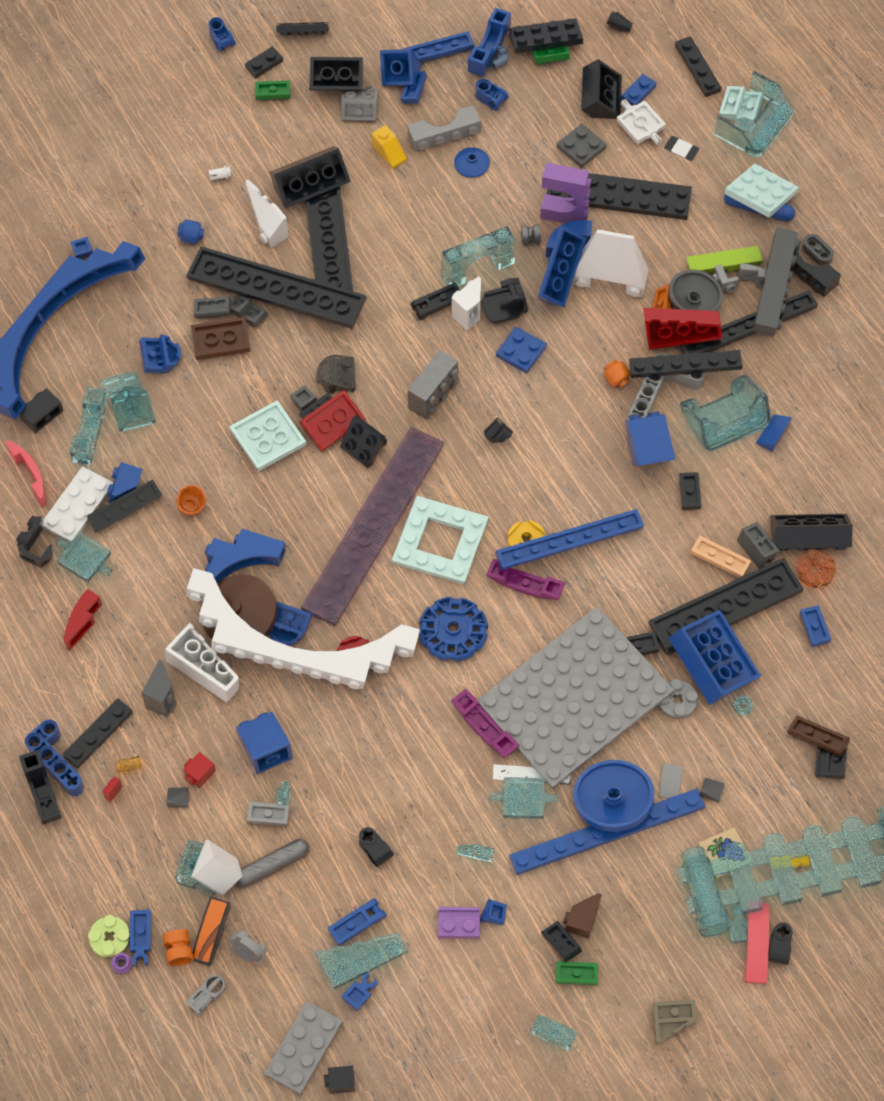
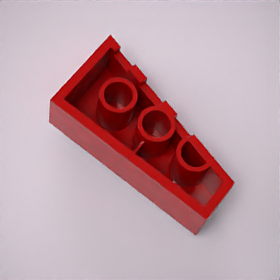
(680, 327)

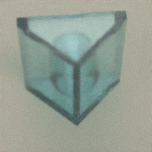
(132, 408)

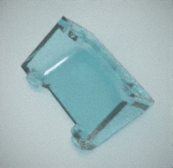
(730, 416)

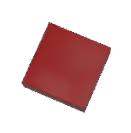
(112, 788)

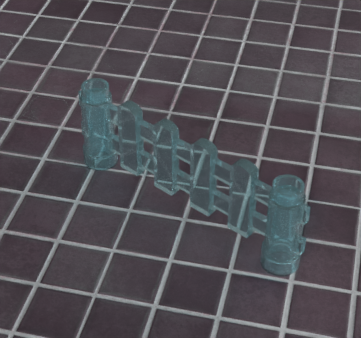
(710, 902)

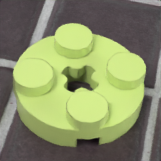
(109, 948)

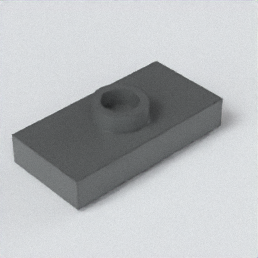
(212, 307)

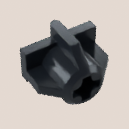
(497, 431)

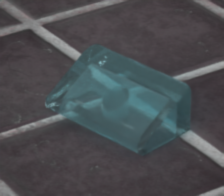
(553, 1032)

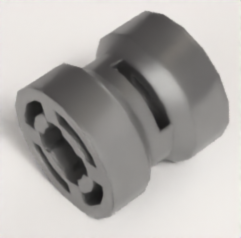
(527, 236)

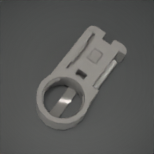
(204, 996)

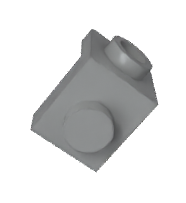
(726, 284)

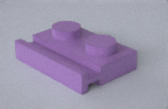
(459, 922)

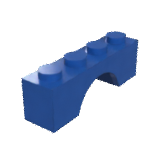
(496, 30)

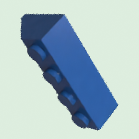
(561, 267)

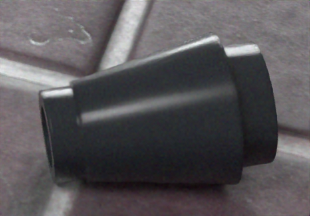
(619, 22)

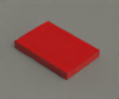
(331, 420)

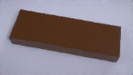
(818, 735)

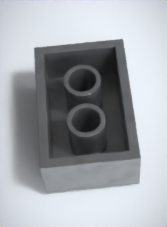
(433, 385)

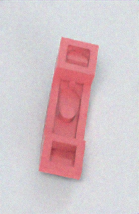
(20, 455)
(757, 946)

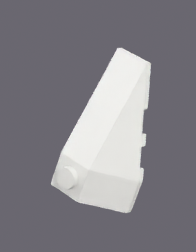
(269, 218)

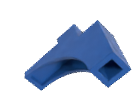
(247, 550)

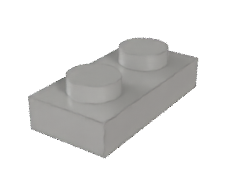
(268, 814)

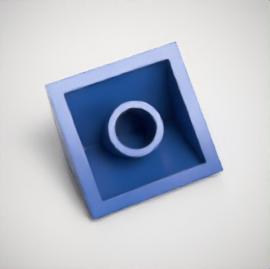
(399, 67)

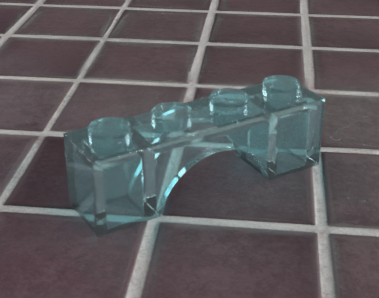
(93, 411)

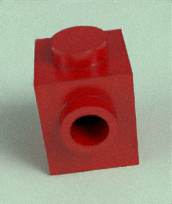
(198, 770)

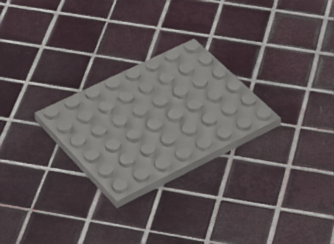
(575, 697)

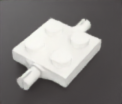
(641, 122)

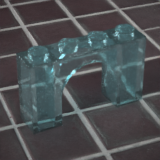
(498, 244)

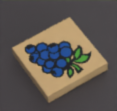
(715, 845)

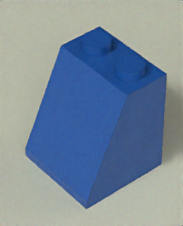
(649, 439)
(264, 742)

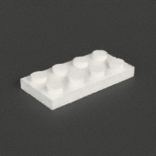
(78, 500)

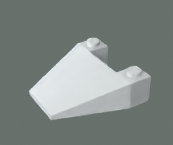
(612, 259)

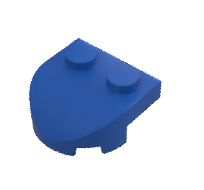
(159, 354)
(290, 624)

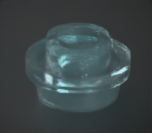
(743, 700)

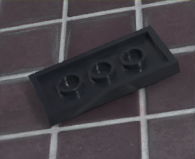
(545, 35)

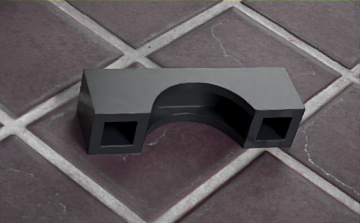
(820, 278)

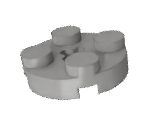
(688, 696)
(247, 948)

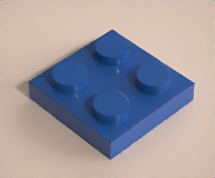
(521, 349)

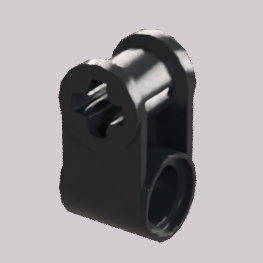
(377, 849)
(780, 946)

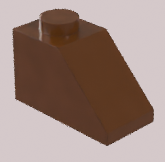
(582, 916)

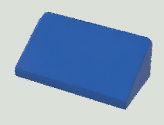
(774, 432)

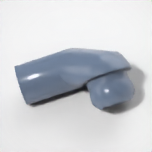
(502, 58)

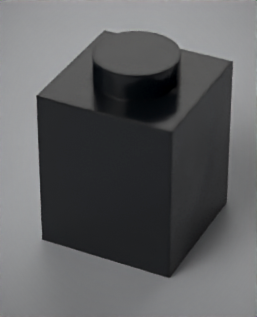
(340, 1079)

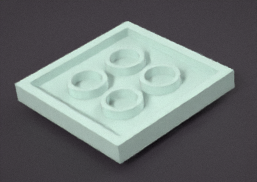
(761, 190)
(267, 435)

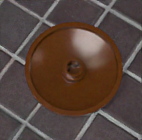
(250, 601)

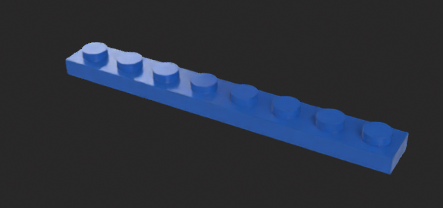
(569, 539)

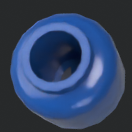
(190, 231)

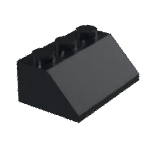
(336, 73)
(601, 91)

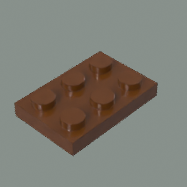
(220, 338)

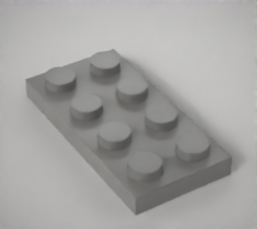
(303, 1048)

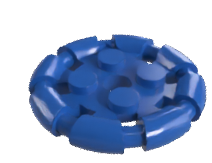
(453, 639)

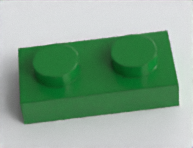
(551, 55)
(272, 90)
(576, 973)

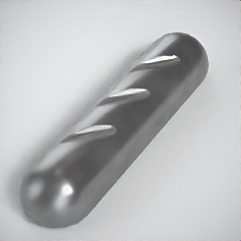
(273, 862)

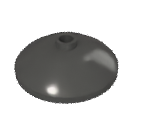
(698, 287)

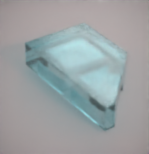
(476, 851)

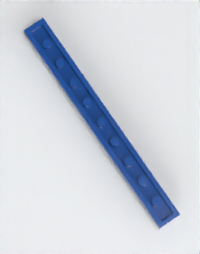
(592, 837)

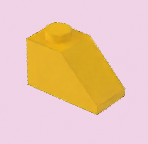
(388, 146)

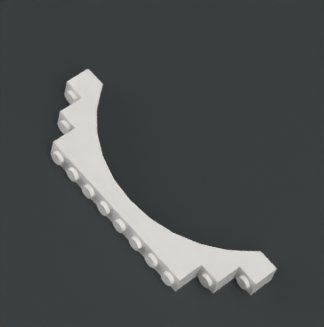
(338, 667)

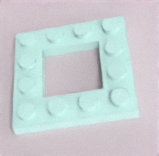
(452, 570)

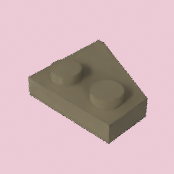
(672, 1017)

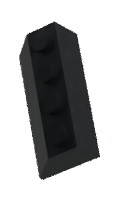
(310, 176)
(811, 531)

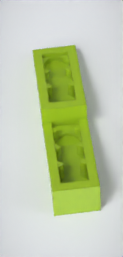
(729, 259)

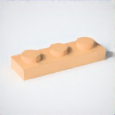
(720, 557)

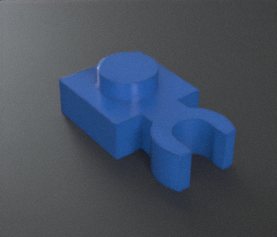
(358, 994)

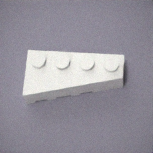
(201, 663)

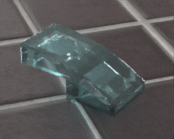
(116, 383)

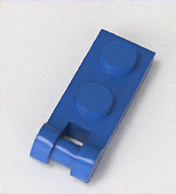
(356, 922)

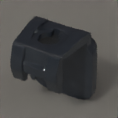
(505, 302)
(27, 539)

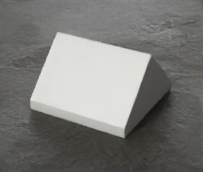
(216, 868)

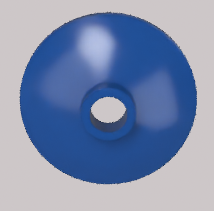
(472, 168)

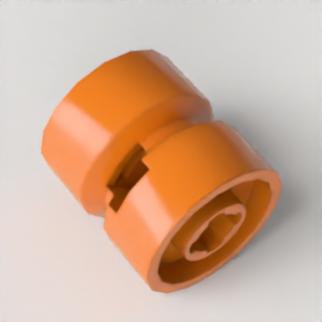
(177, 947)

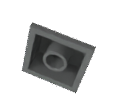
(158, 692)

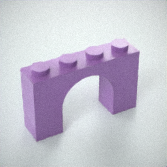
(572, 182)

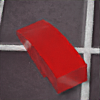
(81, 618)

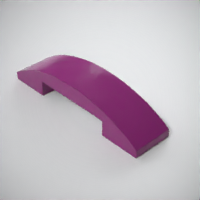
(525, 582)
(483, 724)

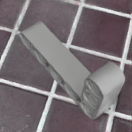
(653, 388)

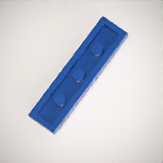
(443, 47)

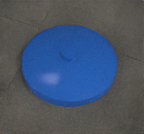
(613, 795)

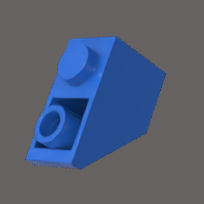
(125, 480)

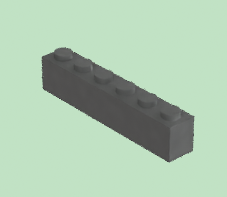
(775, 282)

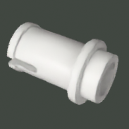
(220, 173)

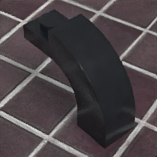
(40, 787)

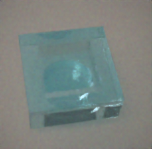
(283, 793)

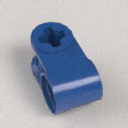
(220, 34)
(490, 94)

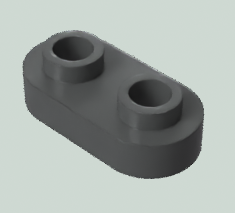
(818, 250)

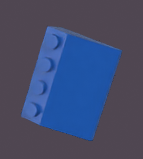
(714, 657)

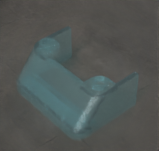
(757, 135)

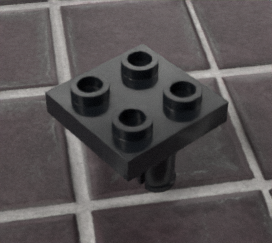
(363, 441)

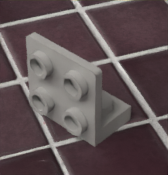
(359, 104)

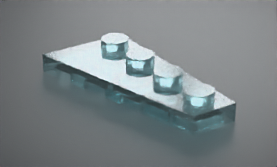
(355, 960)

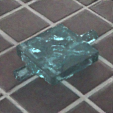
(83, 557)
(523, 797)

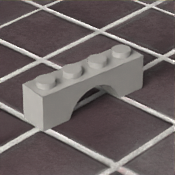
(425, 135)

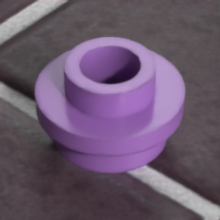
(118, 958)

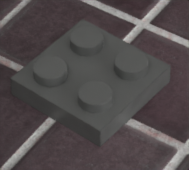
(581, 145)

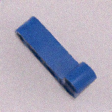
(57, 761)

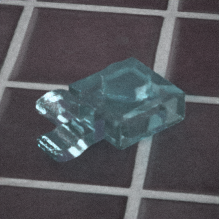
(739, 928)

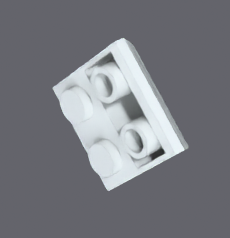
(467, 304)

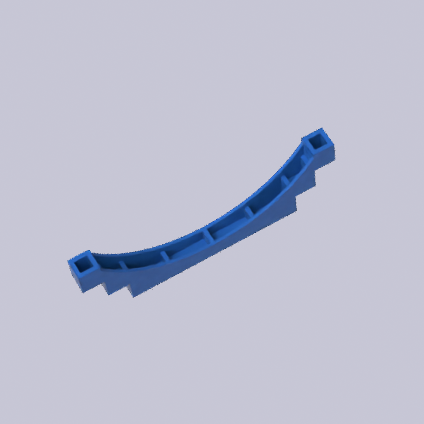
(68, 280)

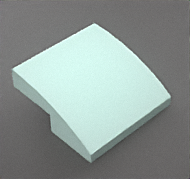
(740, 103)

